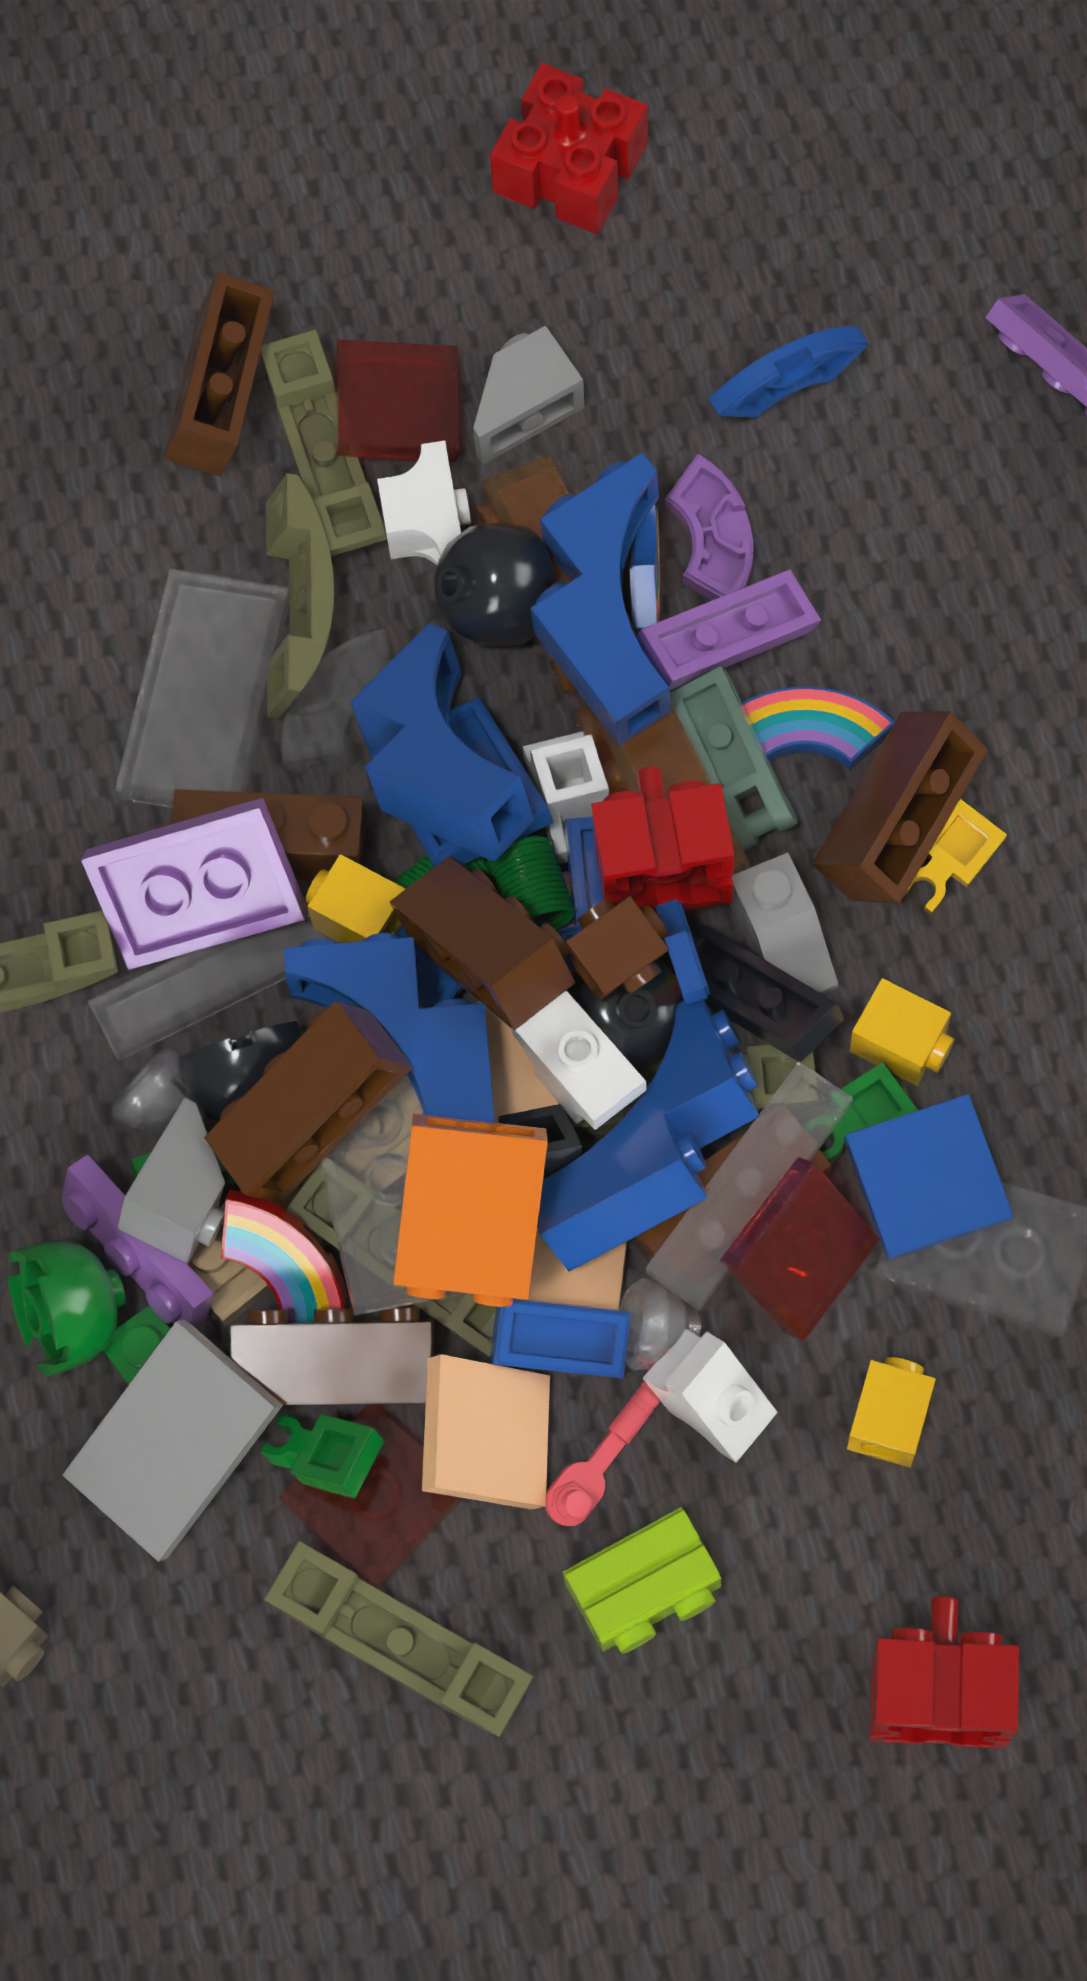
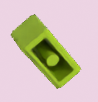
(643, 1582)

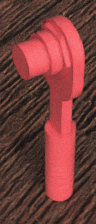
(583, 1483)

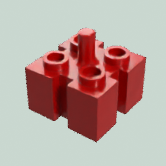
(569, 148)
(664, 845)
(944, 1690)

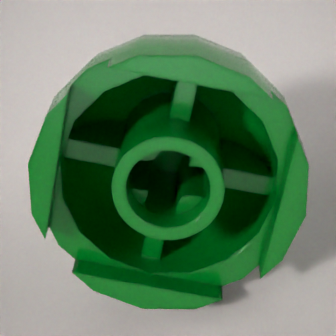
(64, 1302)

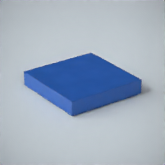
(928, 1177)

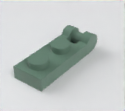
(732, 754)

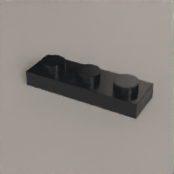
(763, 996)

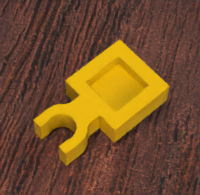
(959, 851)

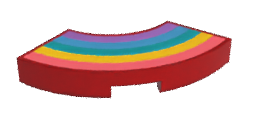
(283, 1255)

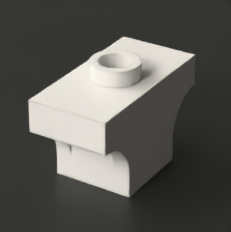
(423, 507)
(568, 780)
(578, 1062)
(711, 1393)

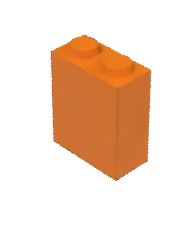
(470, 1209)

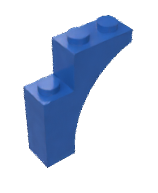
(586, 619)
(422, 766)
(440, 1042)
(653, 1155)

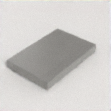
(172, 1440)

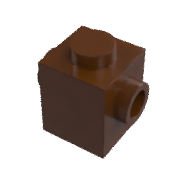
(617, 947)

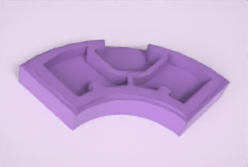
(717, 530)

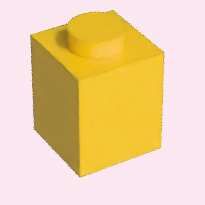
(352, 902)
(902, 1033)
(891, 1411)

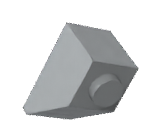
(525, 393)
(782, 922)
(177, 1190)

